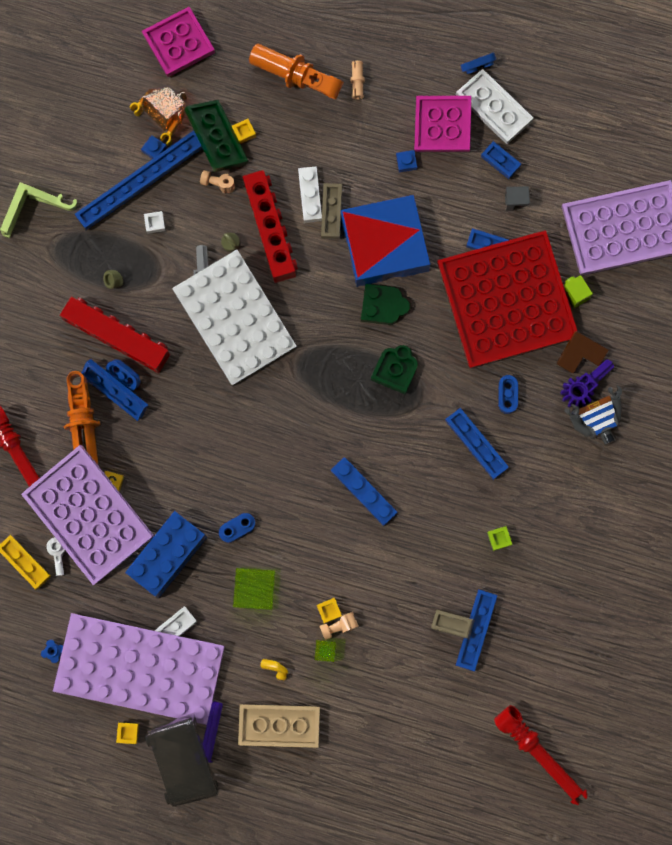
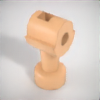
(225, 181)
(345, 625)

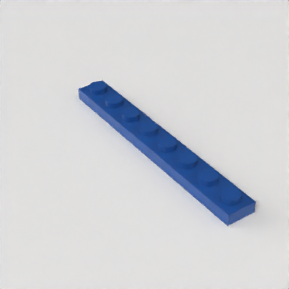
(139, 180)

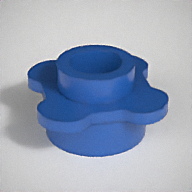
(46, 653)

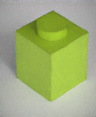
(577, 291)

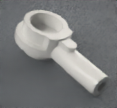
(55, 549)

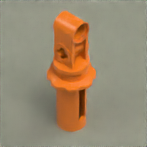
(294, 71)
(81, 414)

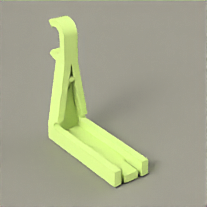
(18, 200)

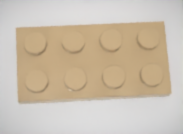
(279, 726)

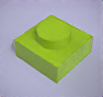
(499, 538)

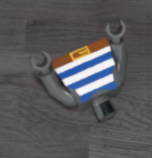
(598, 417)

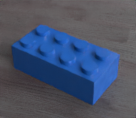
(166, 554)

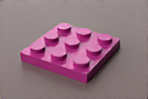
(178, 41)
(443, 123)

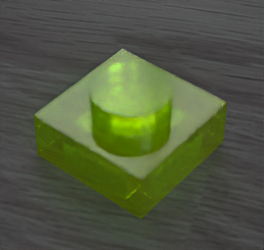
(325, 651)

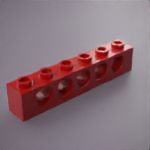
(253, 183)

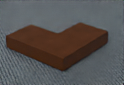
(578, 348)

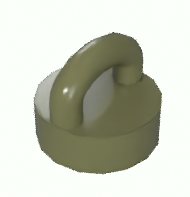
(230, 242)
(112, 279)

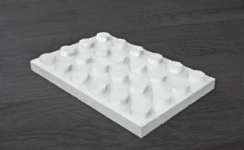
(234, 317)

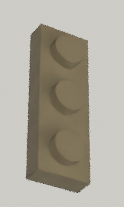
(331, 211)

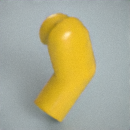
(275, 666)

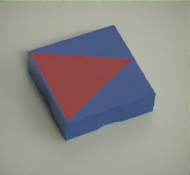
(385, 240)

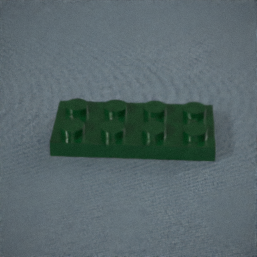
(216, 135)

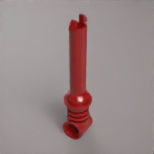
(10, 443)
(510, 722)

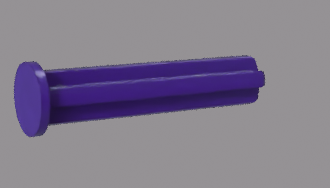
(211, 729)

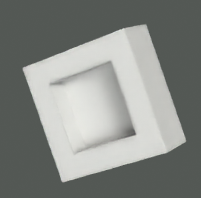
(154, 222)

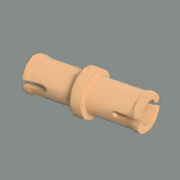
(357, 80)

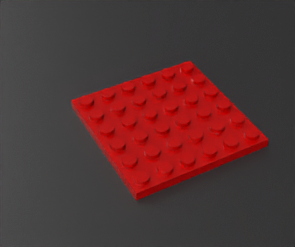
(507, 299)

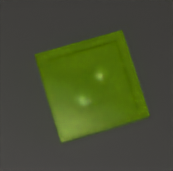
(254, 589)

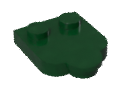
(383, 305)
(395, 368)

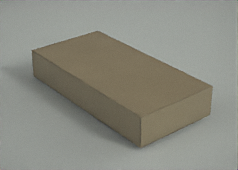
(452, 624)

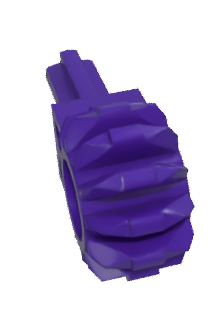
(585, 384)

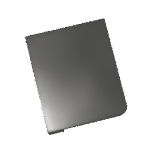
(516, 197)

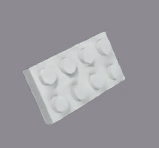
(495, 106)

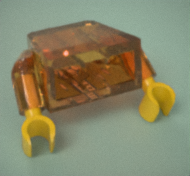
(164, 108)

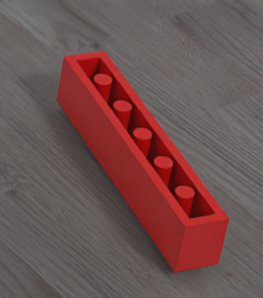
(114, 334)

